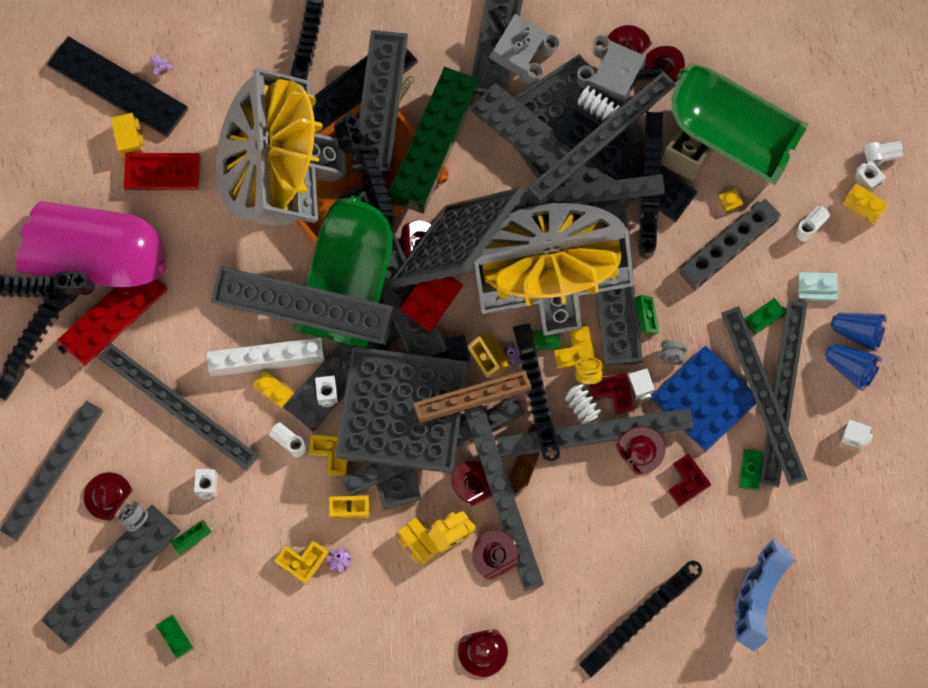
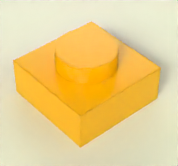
(730, 200)

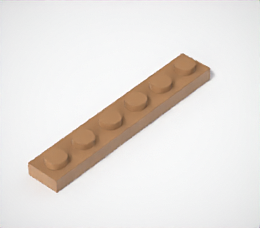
(472, 396)

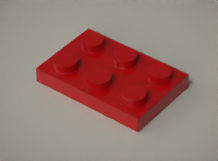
(430, 301)

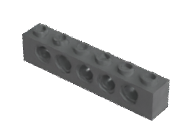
(697, 277)

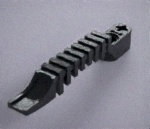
(307, 42)
(352, 141)
(651, 167)
(76, 284)
(11, 371)
(537, 395)
(667, 593)

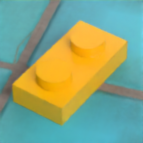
(273, 389)

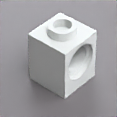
(869, 184)
(326, 383)
(641, 385)
(856, 434)
(201, 476)

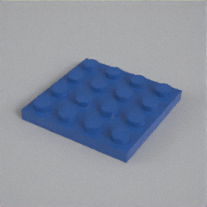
(712, 394)

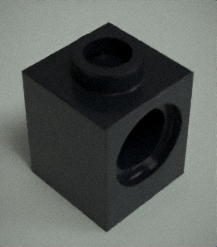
(457, 348)

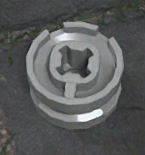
(672, 352)
(132, 516)

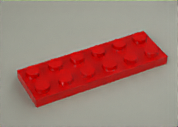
(109, 319)

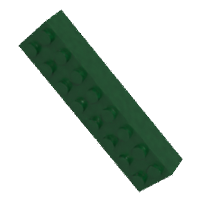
(433, 140)

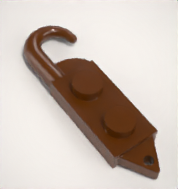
(524, 467)

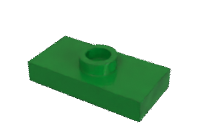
(750, 469)
(191, 537)

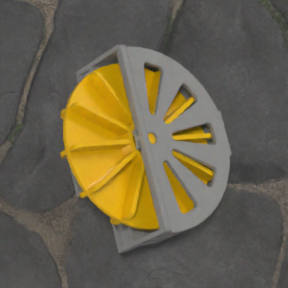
(273, 152)
(551, 258)

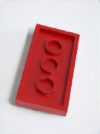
(162, 171)

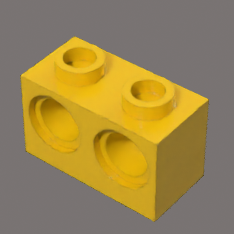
(349, 507)

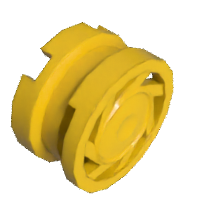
(588, 370)

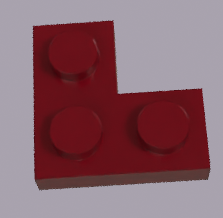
(617, 388)
(692, 481)

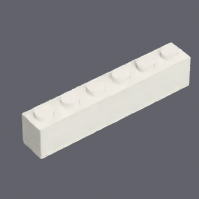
(265, 357)

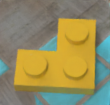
(580, 348)
(326, 446)
(302, 566)

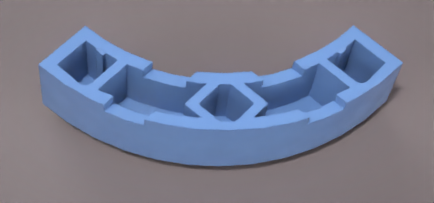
(756, 594)

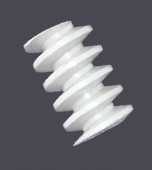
(596, 105)
(581, 405)

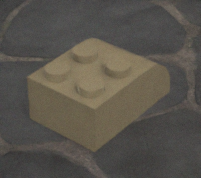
(686, 155)

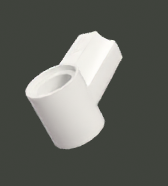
(882, 152)
(812, 223)
(287, 439)

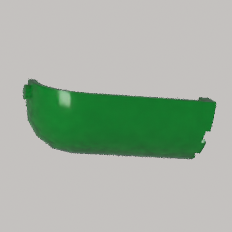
(735, 121)
(350, 257)

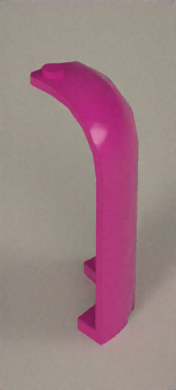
(102, 244)

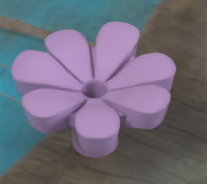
(160, 64)
(514, 357)
(339, 562)

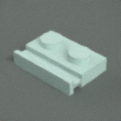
(817, 286)

